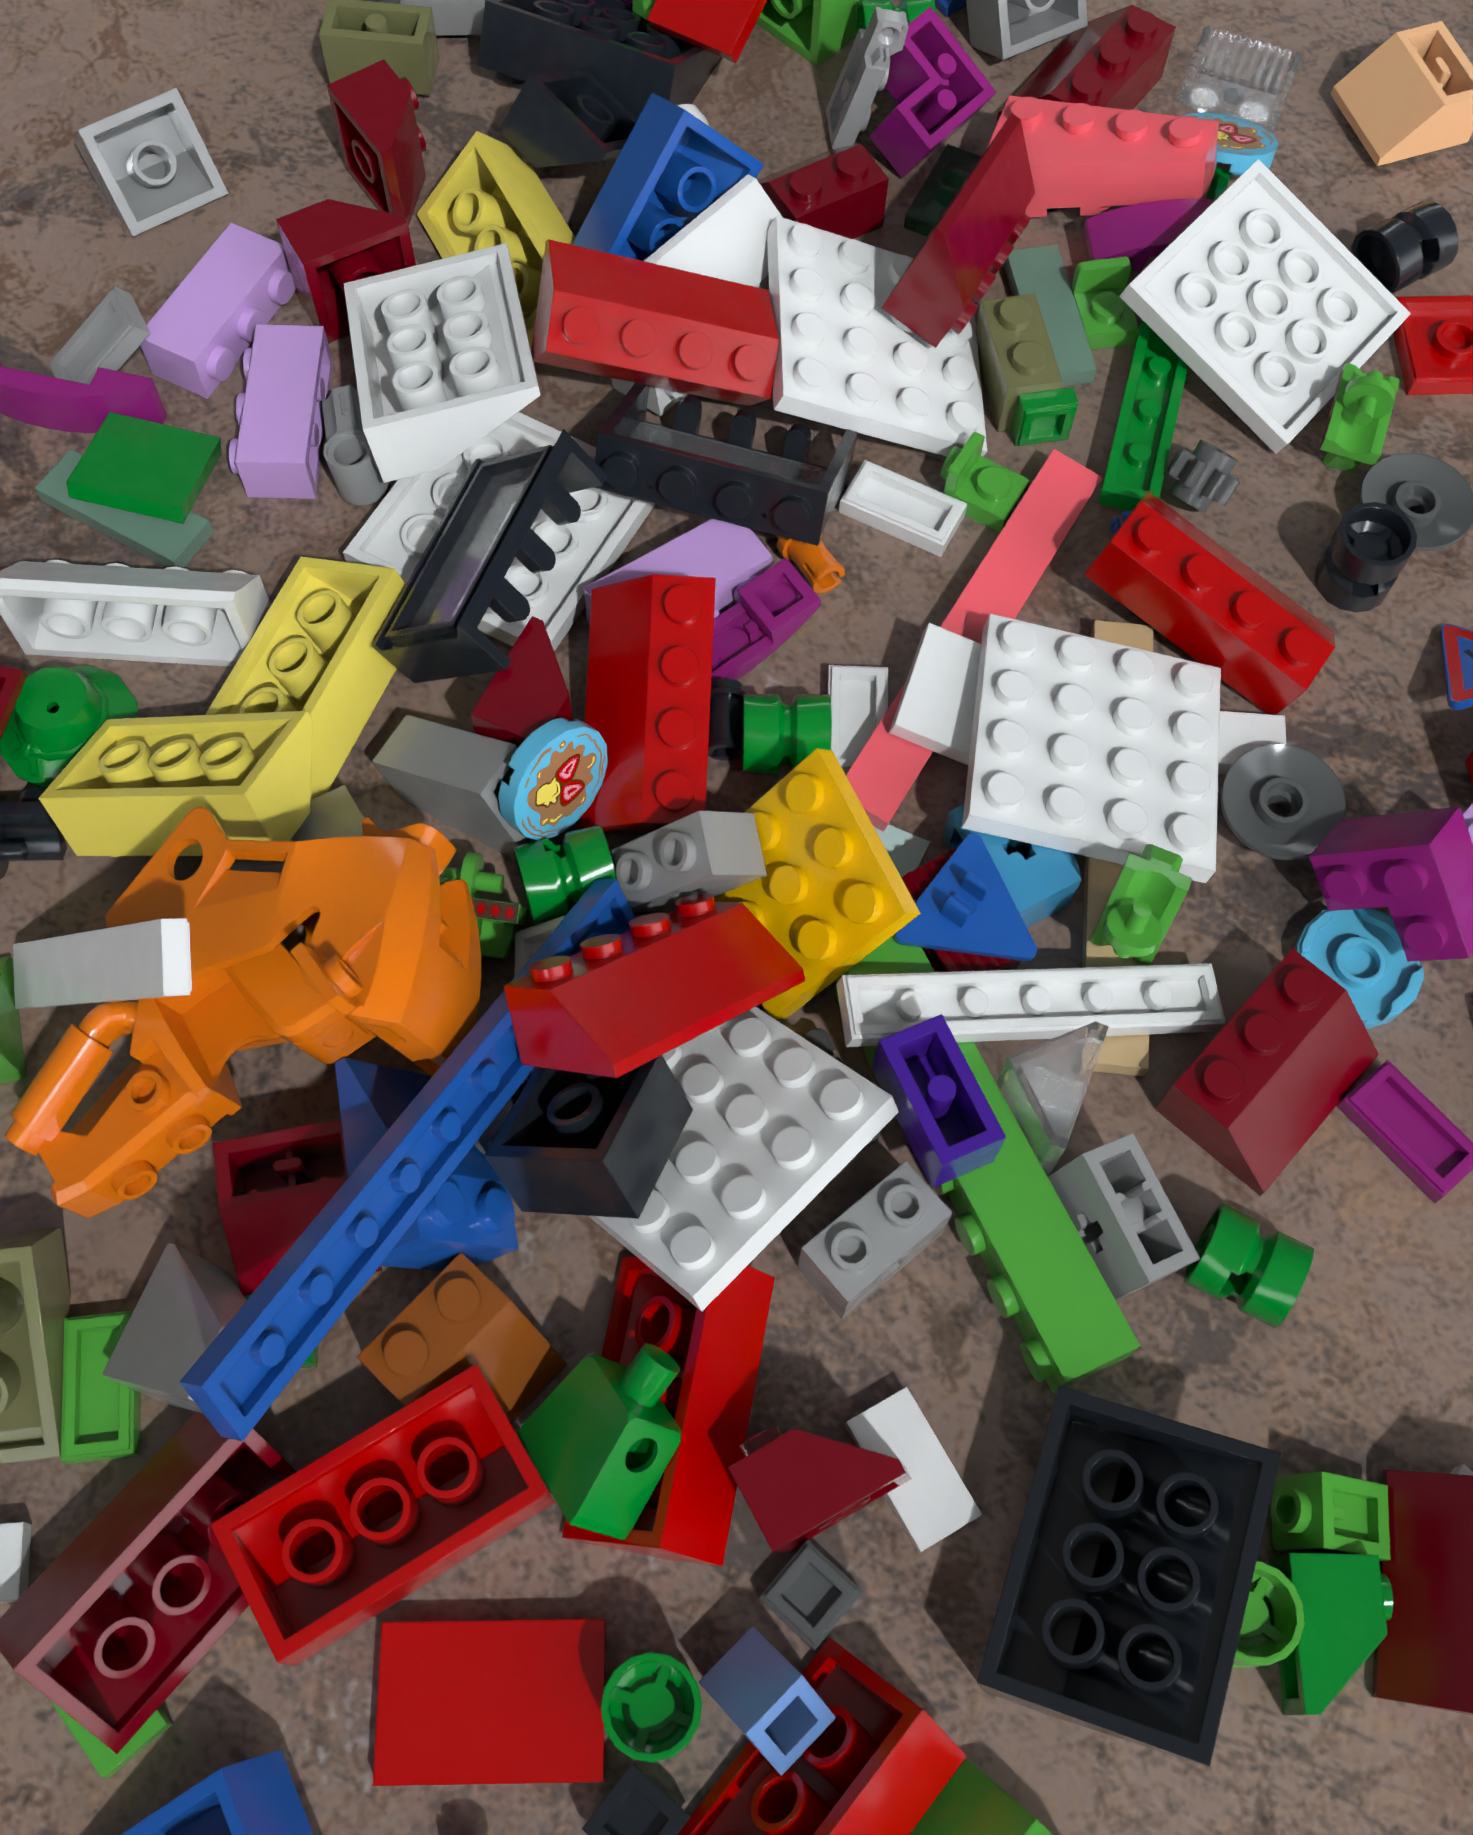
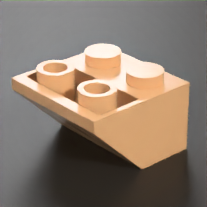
(1410, 95)

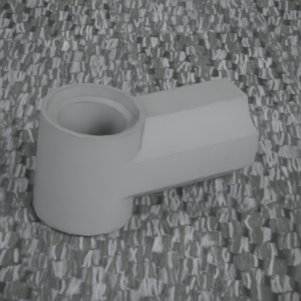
(348, 449)

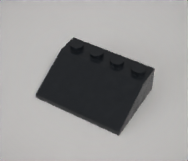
(596, 35)
(1131, 1575)

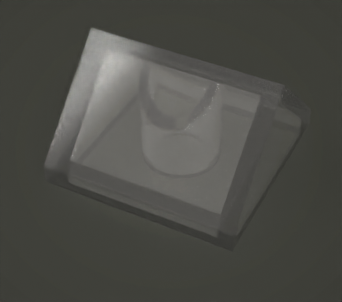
(1048, 1087)

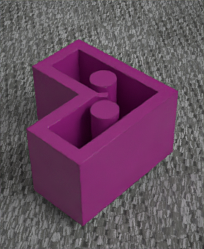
(935, 93)
(1413, 866)

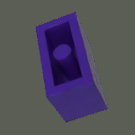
(938, 1101)

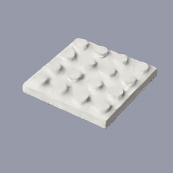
(1265, 305)
(854, 361)
(583, 550)
(1093, 747)
(758, 1147)

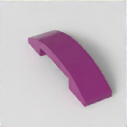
(1140, 229)
(76, 405)
(764, 619)

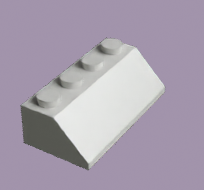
(721, 243)
(131, 612)

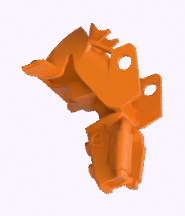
(378, 959)

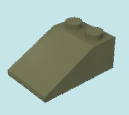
(31, 1343)

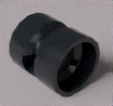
(1408, 245)
(1365, 556)

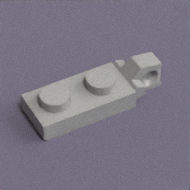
(864, 75)

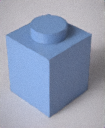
(767, 1700)

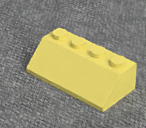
(493, 201)
(319, 657)
(149, 772)

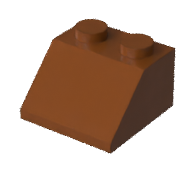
(453, 1327)

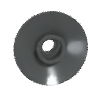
(1427, 492)
(1294, 781)

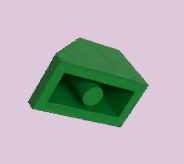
(1344, 1623)

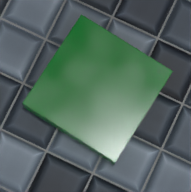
(144, 467)

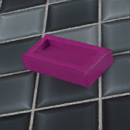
(1410, 1131)

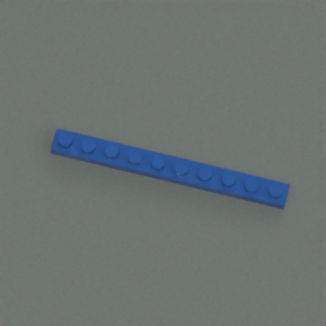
(379, 1200)

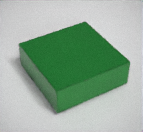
(1044, 416)

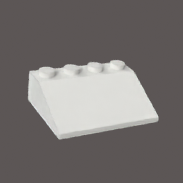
(438, 358)

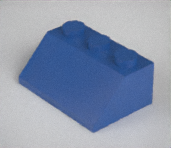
(662, 181)

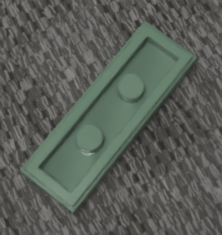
(1043, 273)
(156, 538)

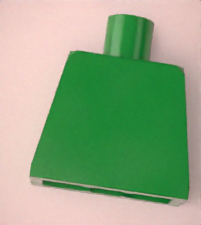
(605, 1439)

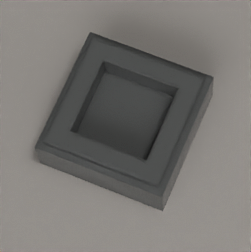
(810, 1595)

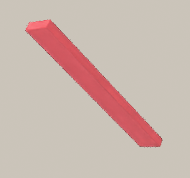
(998, 587)

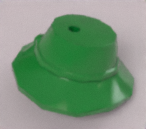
(42, 742)

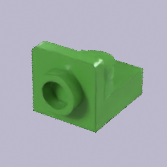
(1103, 313)
(984, 485)
(1330, 1515)

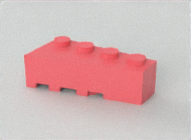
(1111, 155)

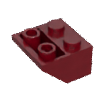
(273, 1191)

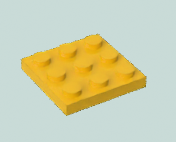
(827, 881)

